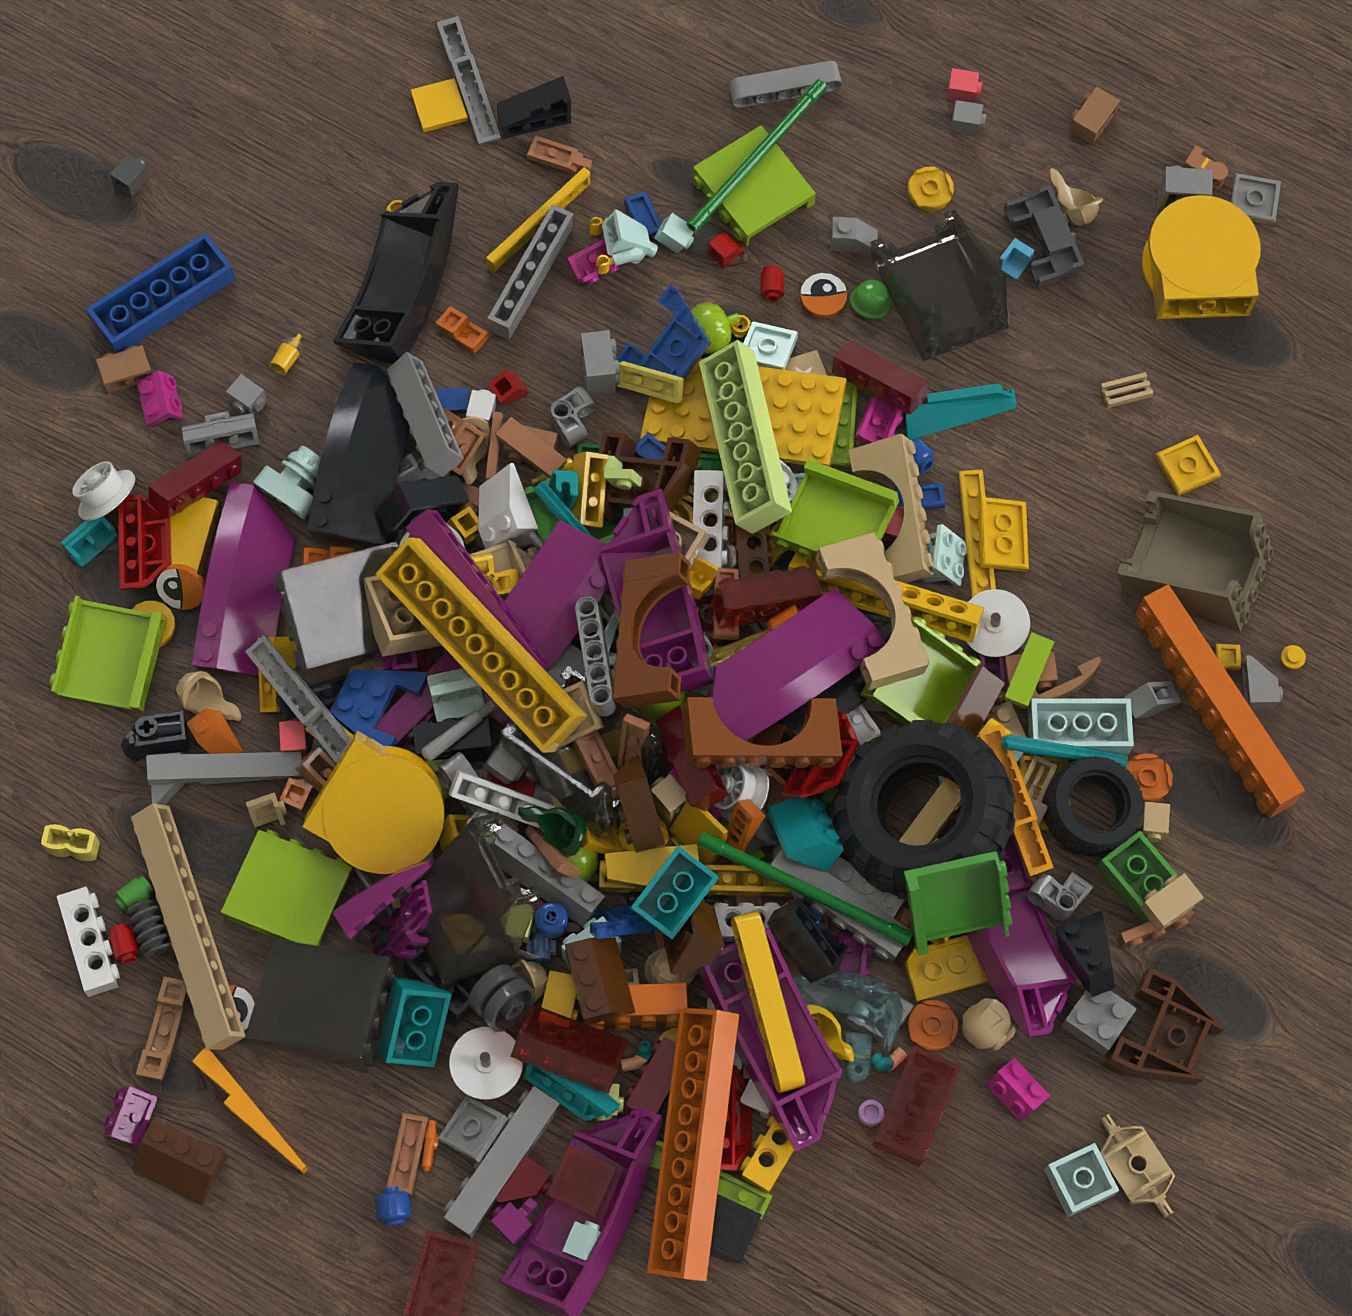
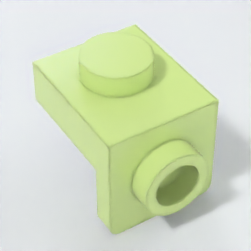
(620, 477)

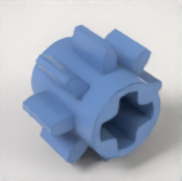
(541, 947)

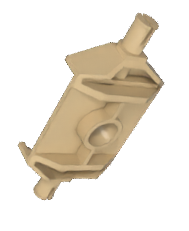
(1139, 1186)

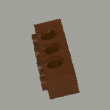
(746, 556)

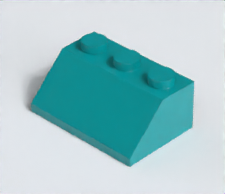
(806, 832)
(674, 892)
(413, 1023)

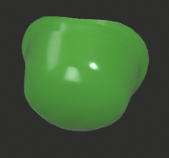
(871, 299)

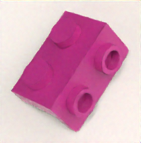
(584, 263)
(159, 398)
(878, 421)
(1017, 1089)

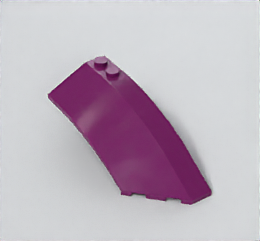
(239, 584)
(548, 590)
(673, 626)
(792, 664)
(1027, 964)
(796, 1111)
(541, 1267)

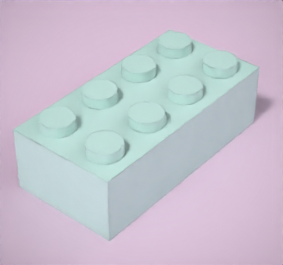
(1083, 723)

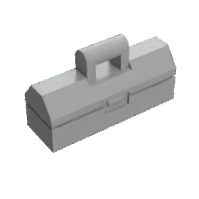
(235, 431)

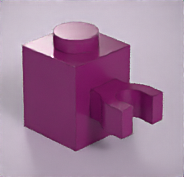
(398, 662)
(513, 1222)

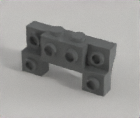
(1051, 232)

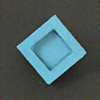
(1015, 259)

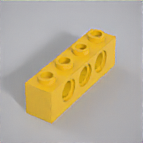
(754, 1172)

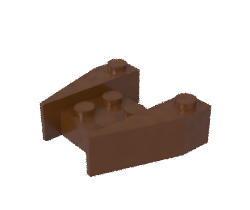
(669, 474)
(1173, 1036)

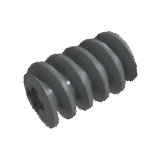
(147, 929)

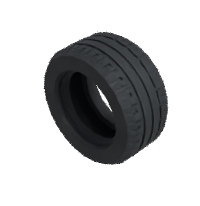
(1118, 783)

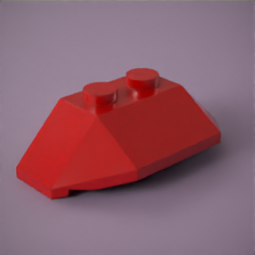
(142, 542)
(817, 780)
(738, 1125)

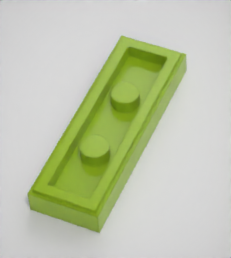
(1029, 670)

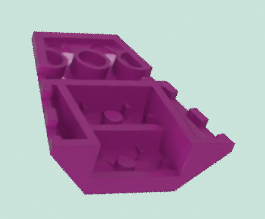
(372, 900)

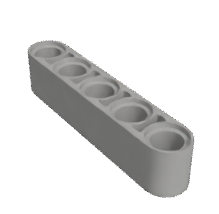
(782, 84)
(595, 666)

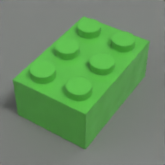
(1135, 871)

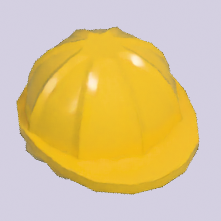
(831, 1032)

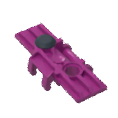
(402, 926)

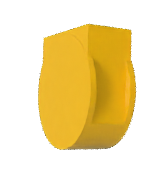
(1202, 260)
(379, 807)

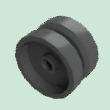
(501, 998)

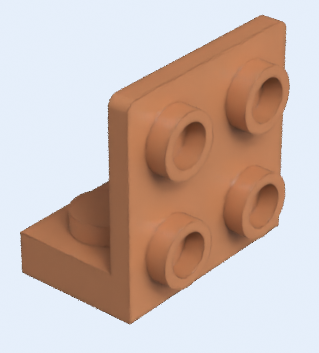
(467, 438)

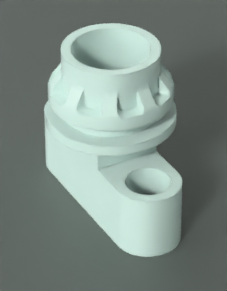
(293, 481)

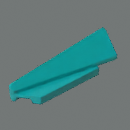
(956, 408)
(574, 1096)

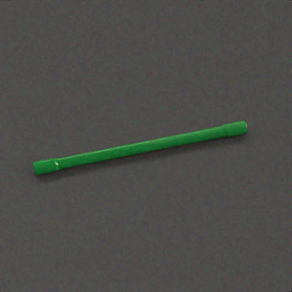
(704, 213)
(719, 847)

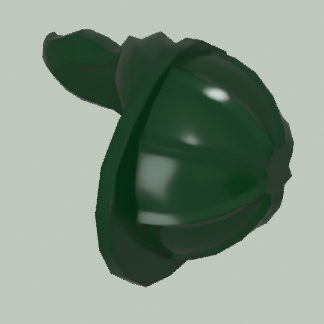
(559, 826)

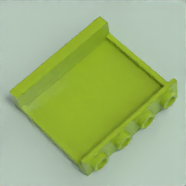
(763, 196)
(833, 509)
(108, 655)
(929, 694)
(286, 889)

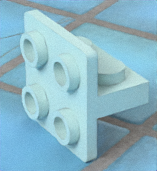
(948, 556)
(454, 694)

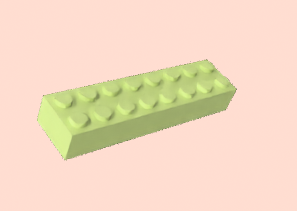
(745, 437)

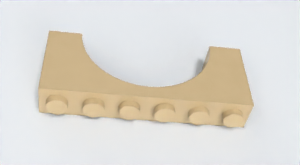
(894, 461)
(864, 562)

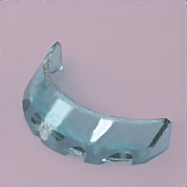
(857, 996)

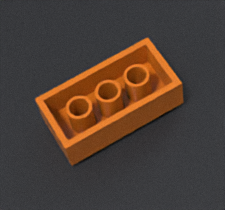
(653, 1006)

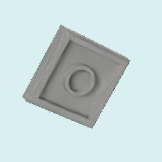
(1256, 197)
(472, 1129)

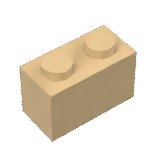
(1171, 902)

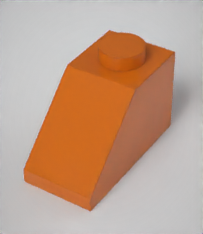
(214, 732)

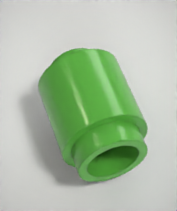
(134, 892)

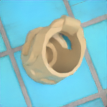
(988, 1024)

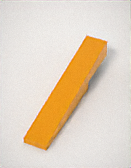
(1026, 830)
(244, 1108)

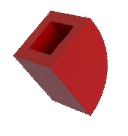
(724, 249)
(508, 387)

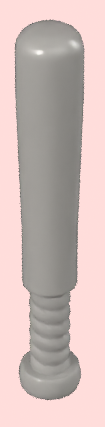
(453, 734)

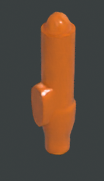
(430, 1145)

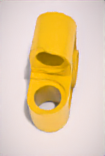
(502, 581)

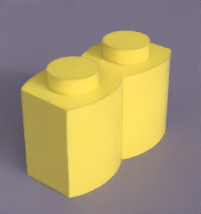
(64, 842)

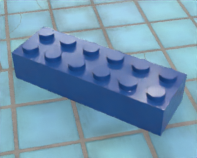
(161, 294)

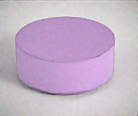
(870, 1113)

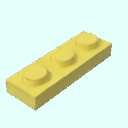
(651, 382)

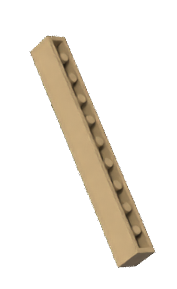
(188, 927)

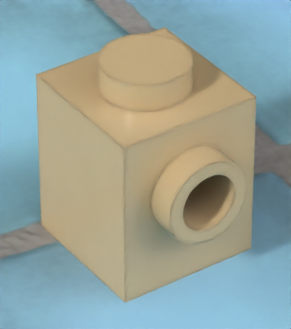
(1155, 821)

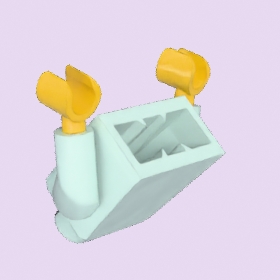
(624, 240)

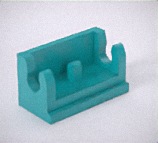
(565, 486)
(89, 540)

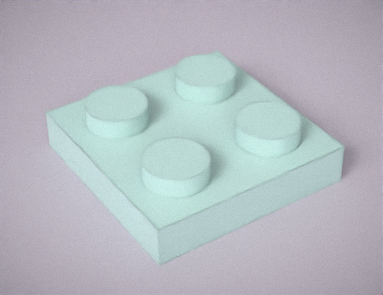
(771, 344)

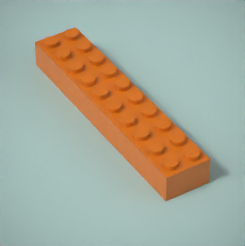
(1218, 702)
(693, 1144)

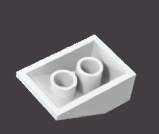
(504, 509)

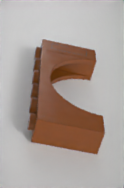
(644, 584)
(712, 743)

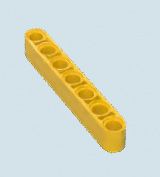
(938, 809)
(768, 1002)

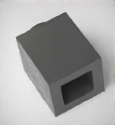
(129, 174)

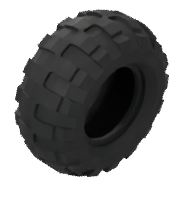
(895, 759)

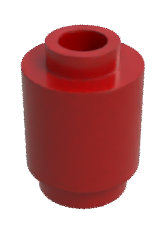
(771, 283)
(123, 943)

